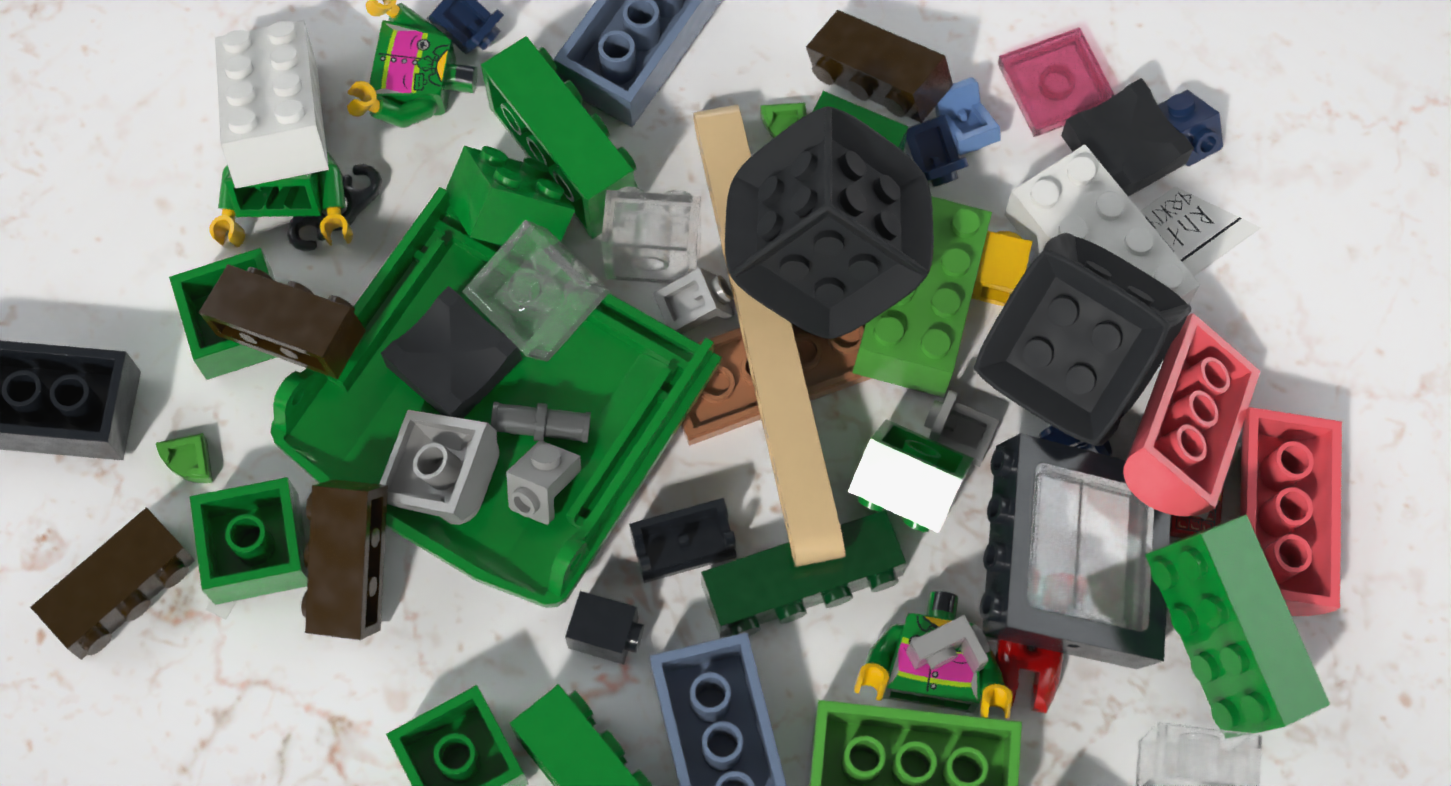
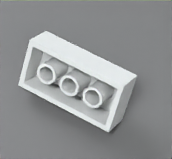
(269, 104)
(1088, 203)

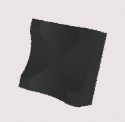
(1130, 138)
(452, 356)

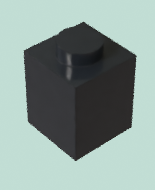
(604, 628)

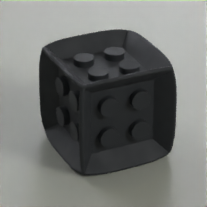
(829, 224)
(1080, 338)

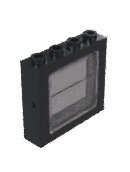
(1071, 556)

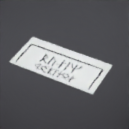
(1196, 228)

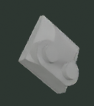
(441, 465)

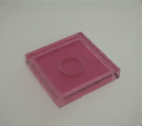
(1055, 80)

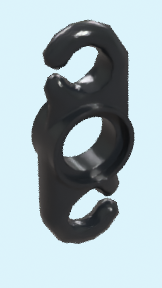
(356, 201)

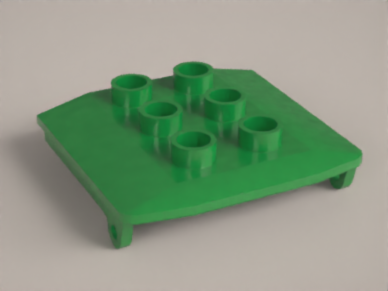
(616, 365)

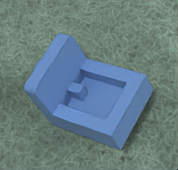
(967, 118)

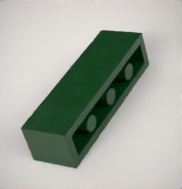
(772, 587)

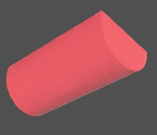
(1191, 423)
(1295, 503)

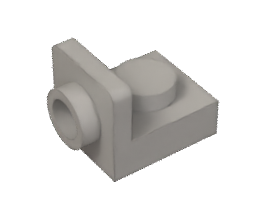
(694, 300)
(940, 644)

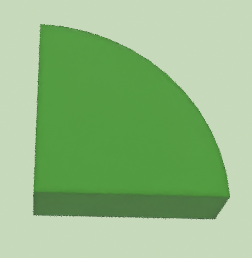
(781, 116)
(187, 457)

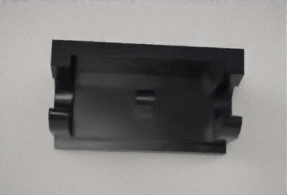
(683, 540)

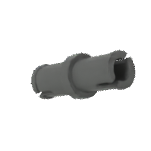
(541, 422)

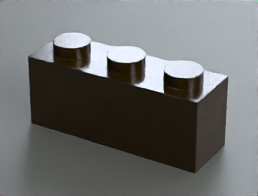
(879, 66)
(283, 320)
(345, 559)
(113, 585)

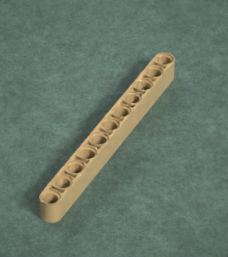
(774, 369)

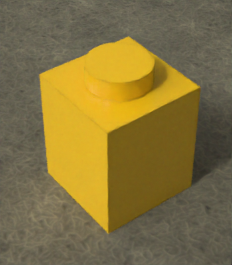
(1001, 266)

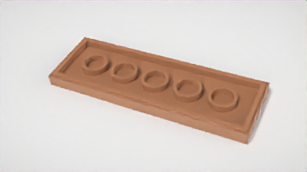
(730, 394)

